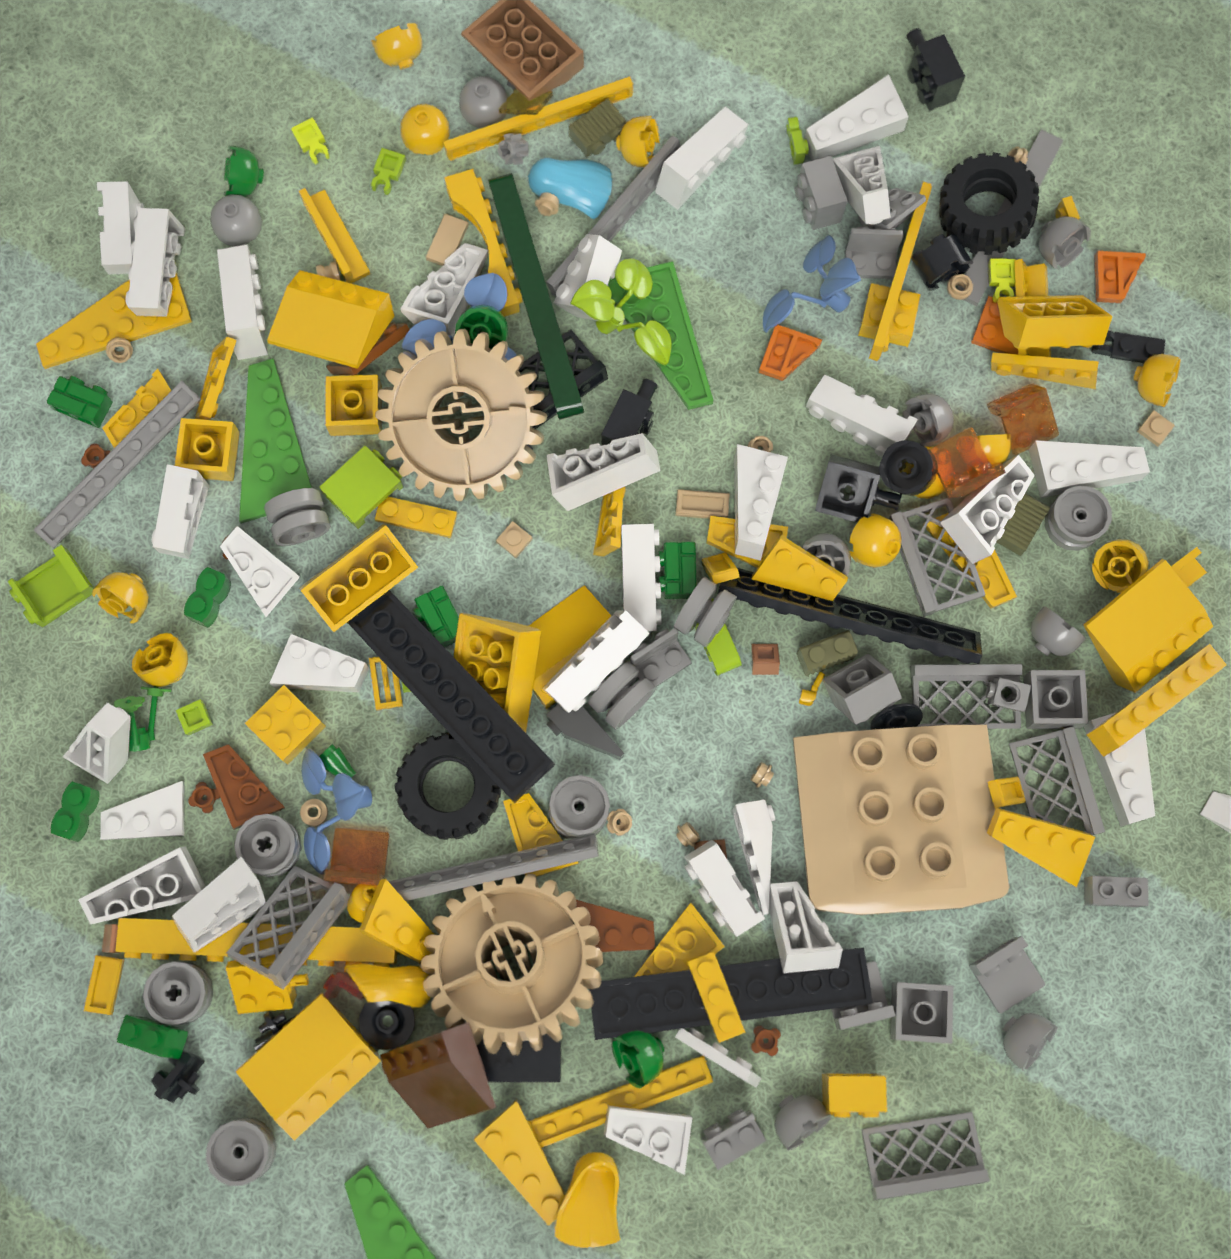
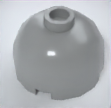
(481, 101)
(235, 220)
(1062, 240)
(932, 415)
(830, 550)
(1054, 634)
(1026, 1038)
(799, 1119)

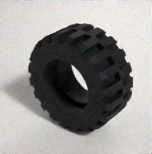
(995, 175)
(421, 813)

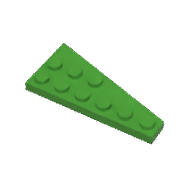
(667, 307)
(271, 447)
(381, 1222)

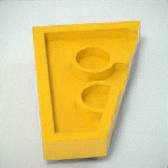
(214, 379)
(722, 536)
(799, 571)

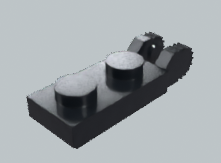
(1130, 347)

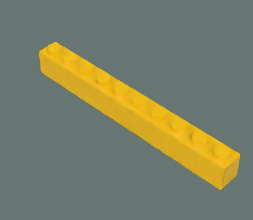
(164, 938)

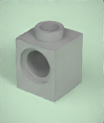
(1019, 697)

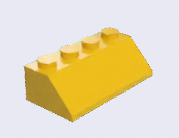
(1053, 321)
(358, 577)

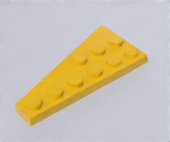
(108, 320)

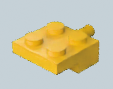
(902, 321)
(258, 993)

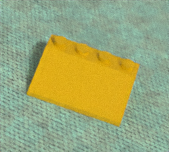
(330, 319)
(1147, 626)
(563, 634)
(501, 660)
(308, 1066)

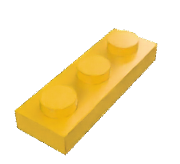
(416, 516)
(716, 997)

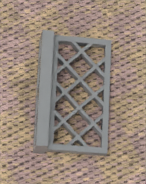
(915, 567)
(960, 673)
(1077, 775)
(308, 934)
(929, 1181)

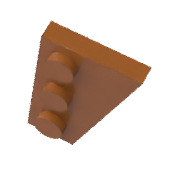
(389, 338)
(239, 787)
(620, 930)

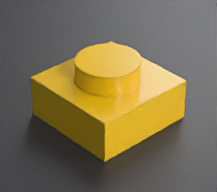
(1066, 208)

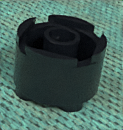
(941, 261)
(894, 462)

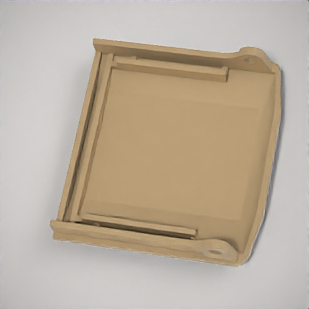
(899, 819)

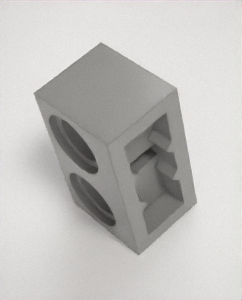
(1116, 891)

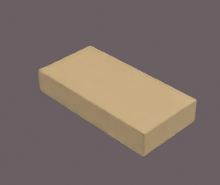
(446, 239)
(702, 504)

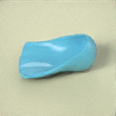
(574, 182)

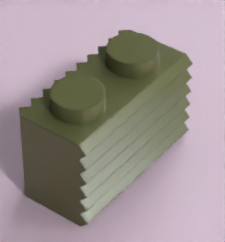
(597, 128)
(1023, 524)
(827, 653)

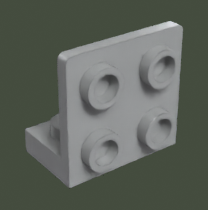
(901, 207)
(874, 251)
(661, 658)
(1007, 974)
(864, 1014)
(732, 1139)

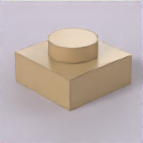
(1156, 428)
(514, 539)

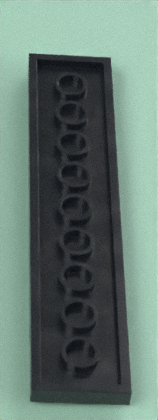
(861, 618)
(452, 696)
(756, 988)

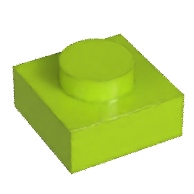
(194, 717)

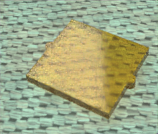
(519, 104)

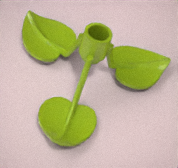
(596, 302)

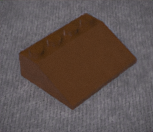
(440, 1076)

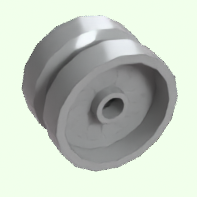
(297, 516)
(1078, 518)
(702, 610)
(620, 694)
(566, 798)
(252, 843)
(162, 988)
(224, 1157)

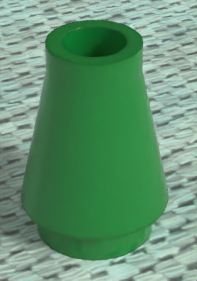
(336, 762)

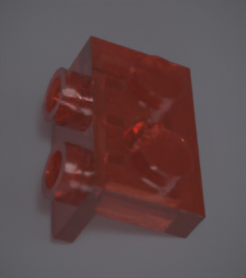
(337, 982)

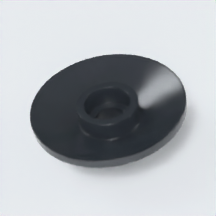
(897, 716)
(377, 1033)

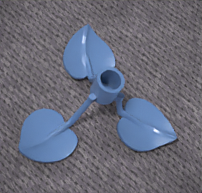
(839, 277)
(483, 289)
(348, 799)

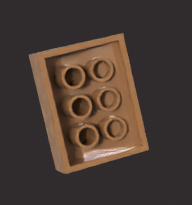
(525, 47)

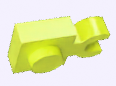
(310, 139)
(1002, 275)

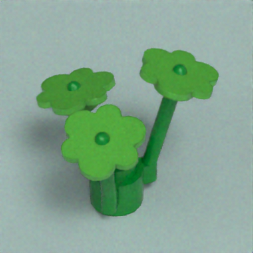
(140, 738)

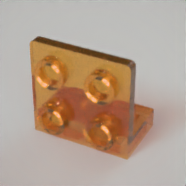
(1026, 416)
(963, 464)
(358, 857)

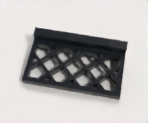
(586, 379)

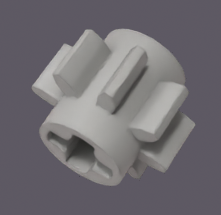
(513, 149)

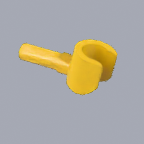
(809, 696)

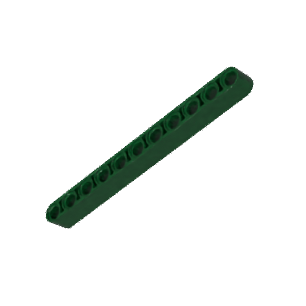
(536, 297)

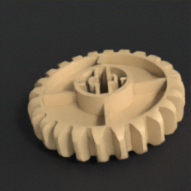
(422, 436)
(512, 1009)

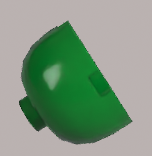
(242, 172)
(484, 319)
(640, 1055)

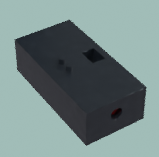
(526, 1066)

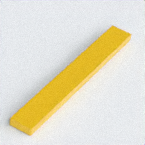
(547, 116)
(899, 275)
(593, 1111)

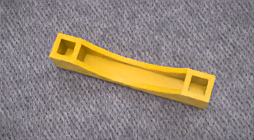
(467, 200)
(1156, 700)

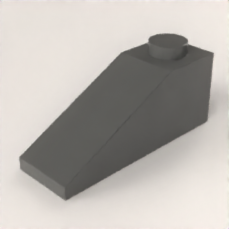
(582, 729)

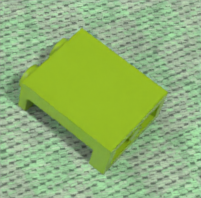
(361, 485)
(51, 588)

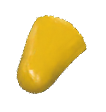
(394, 984)
(590, 1205)

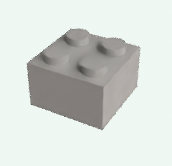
(821, 193)
(862, 689)
(1056, 699)
(922, 1012)

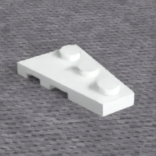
(259, 569)
(147, 816)
(718, 1055)
(652, 1133)

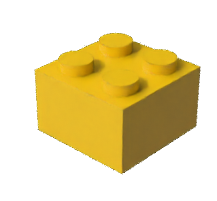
(352, 405)
(208, 448)
(285, 724)
(854, 1093)

